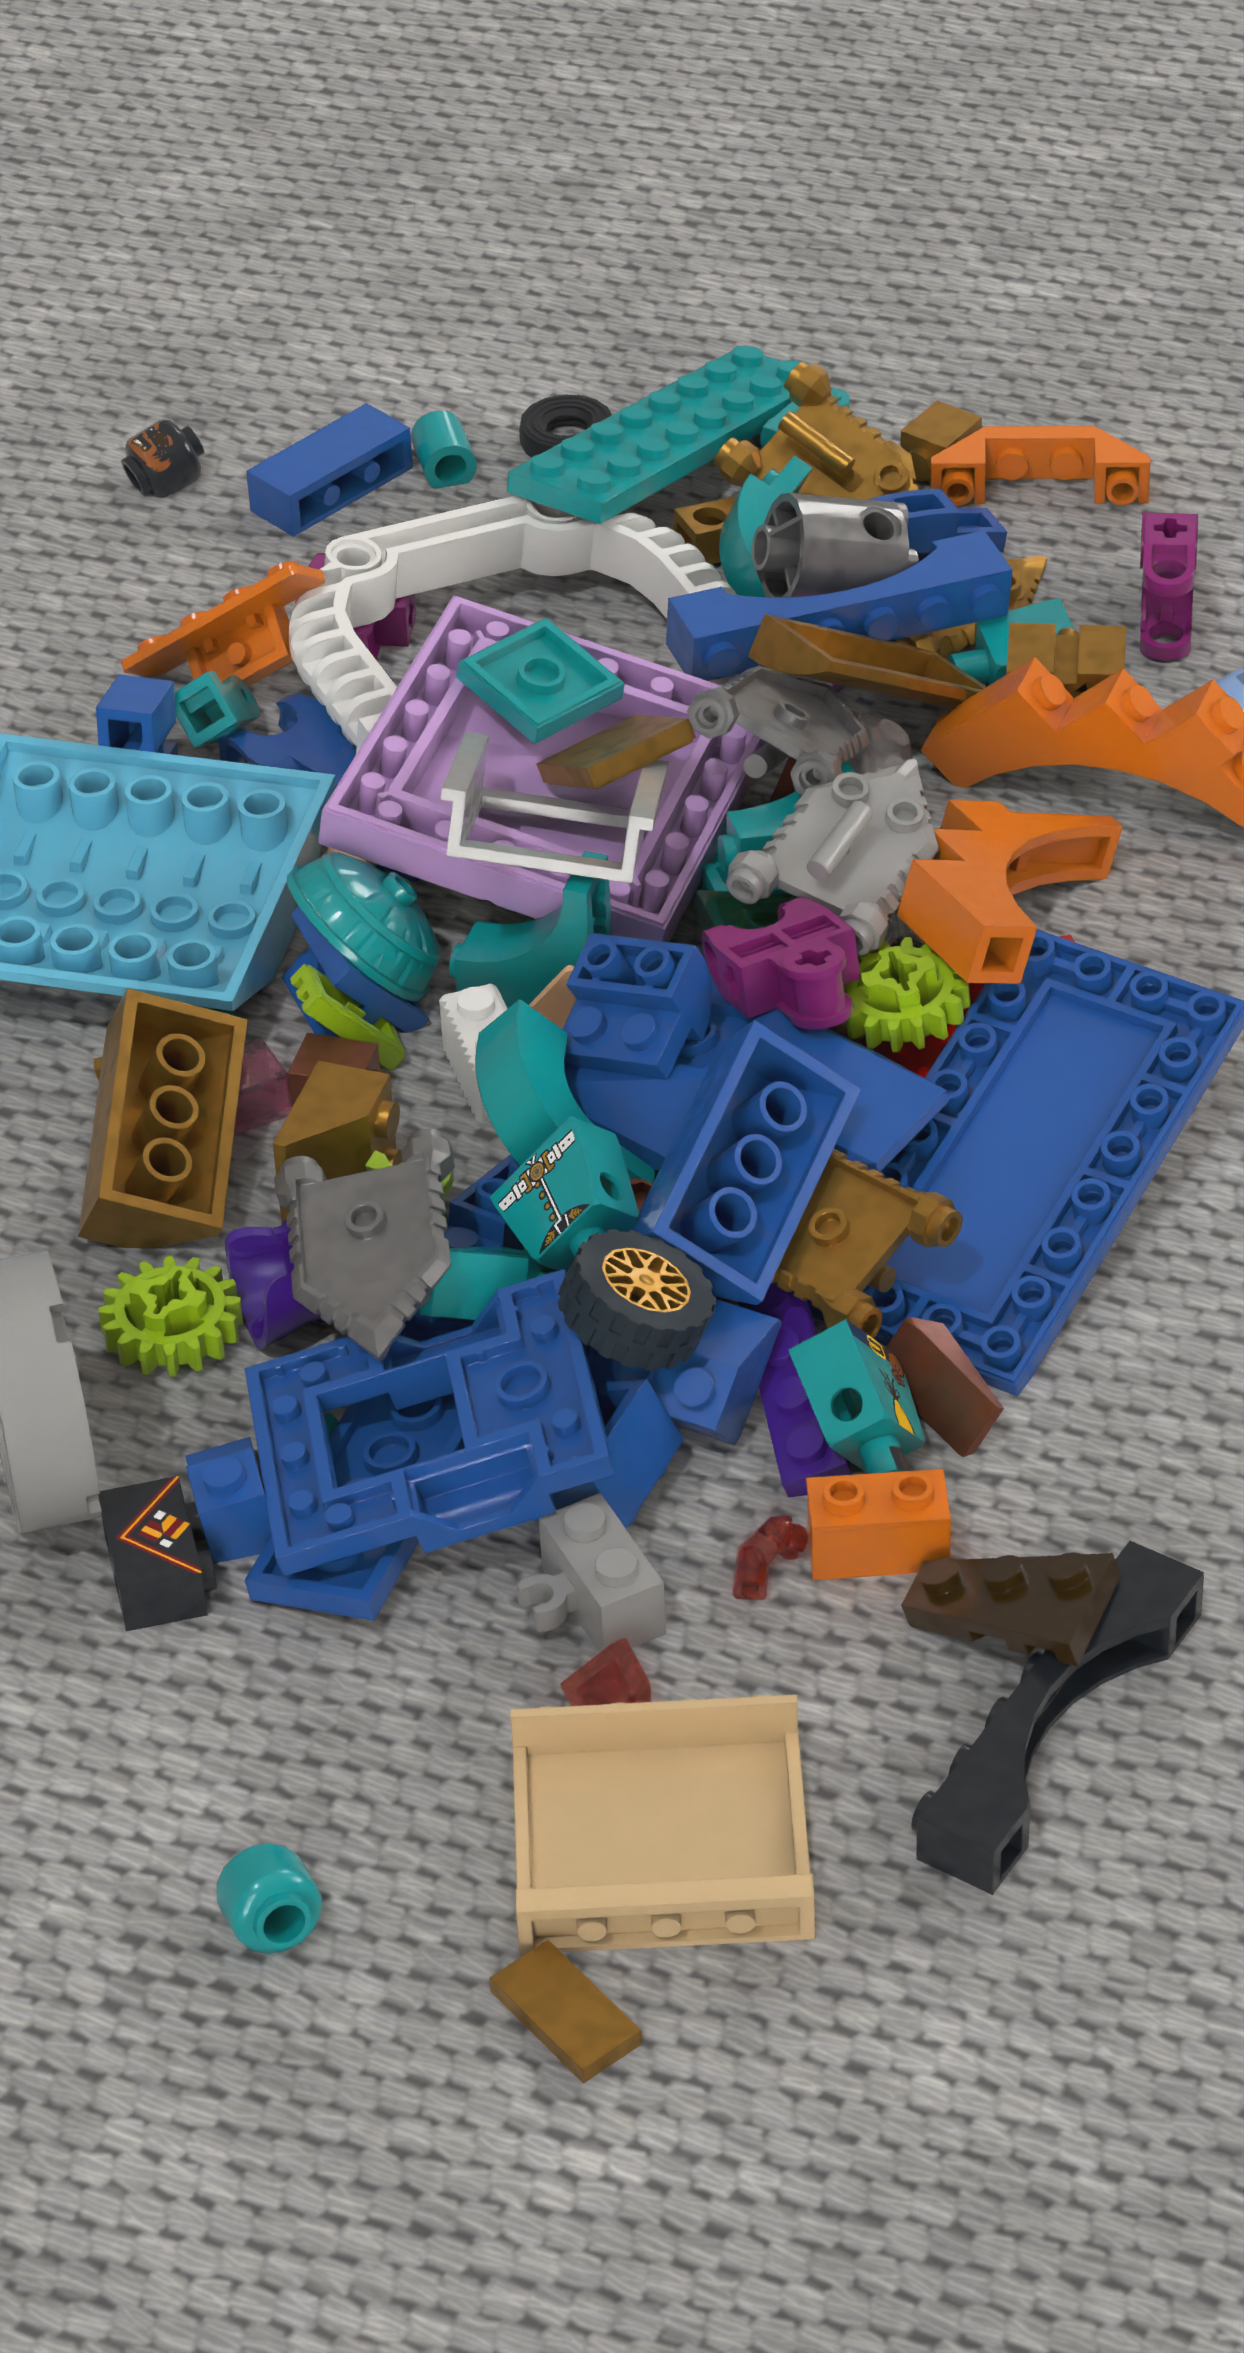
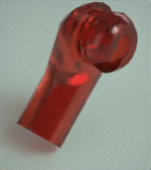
(756, 1553)

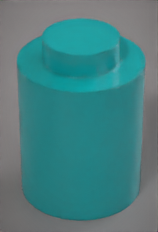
(443, 449)

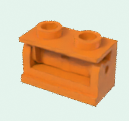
(877, 1523)

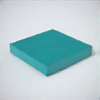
(540, 680)

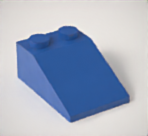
(640, 1444)

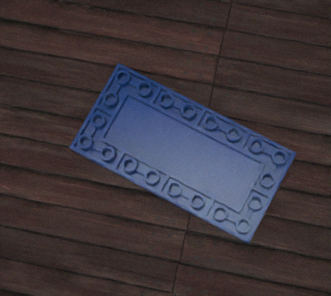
(1048, 1143)

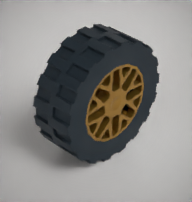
(636, 1300)

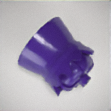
(262, 1272)

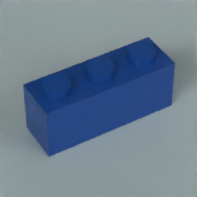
(329, 469)

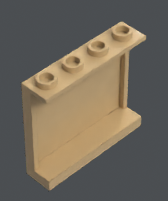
(660, 1824)

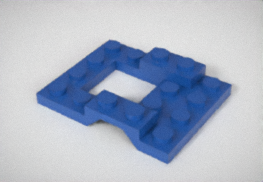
(522, 1415)

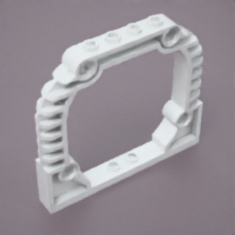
(457, 546)

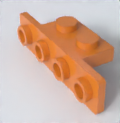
(237, 637)

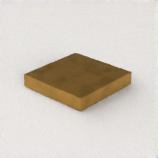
(616, 751)

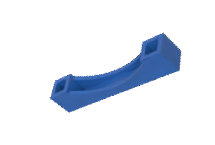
(951, 587)

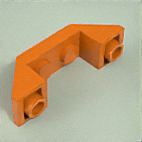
(1042, 454)

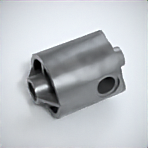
(829, 544)

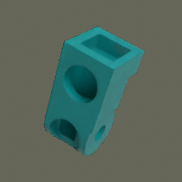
(214, 707)

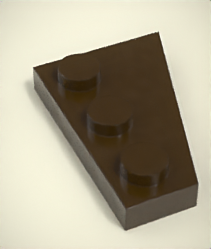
(1018, 1599)

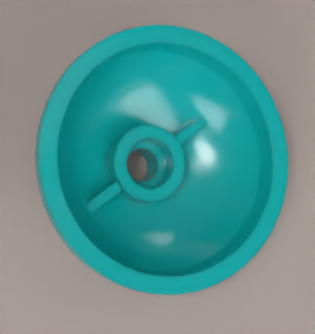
(369, 921)

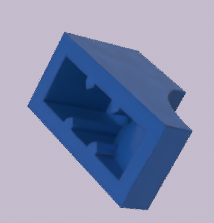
(230, 1499)

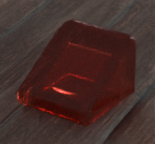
(609, 1679)

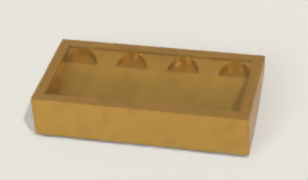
(860, 662)

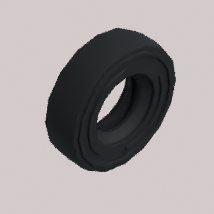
(557, 412)

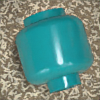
(268, 1898)

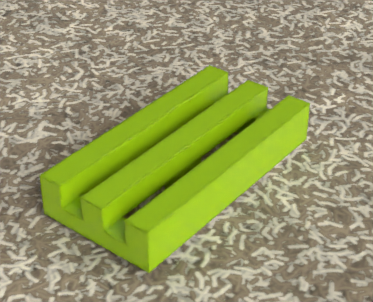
(343, 1016)

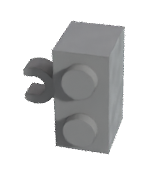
(596, 1575)

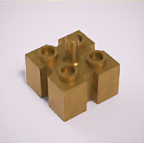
(1073, 657)

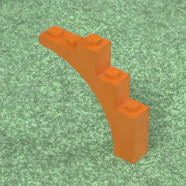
(1113, 725)
(986, 855)

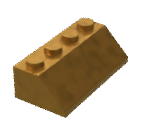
(162, 1124)

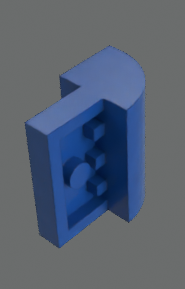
(635, 1005)

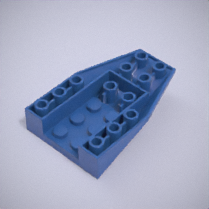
(650, 1110)

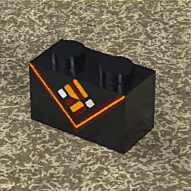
(155, 1553)

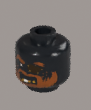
(162, 459)

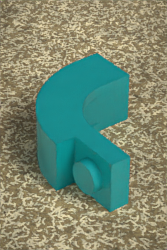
(746, 516)
(526, 1083)

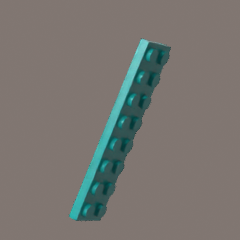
(657, 437)

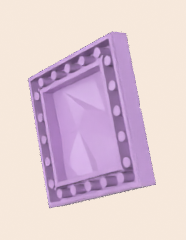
(391, 792)

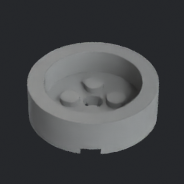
(42, 1404)

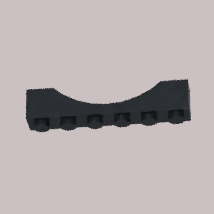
(982, 1810)

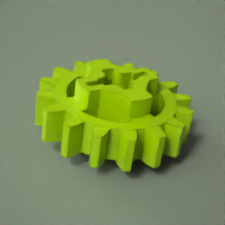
(905, 996)
(170, 1316)

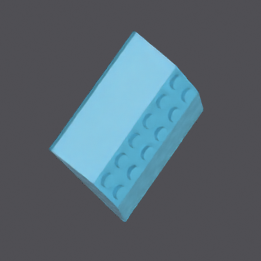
(149, 869)

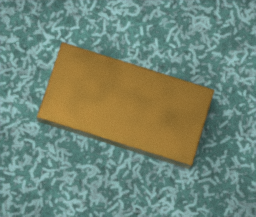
(565, 2011)

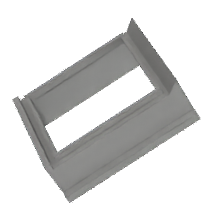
(466, 791)

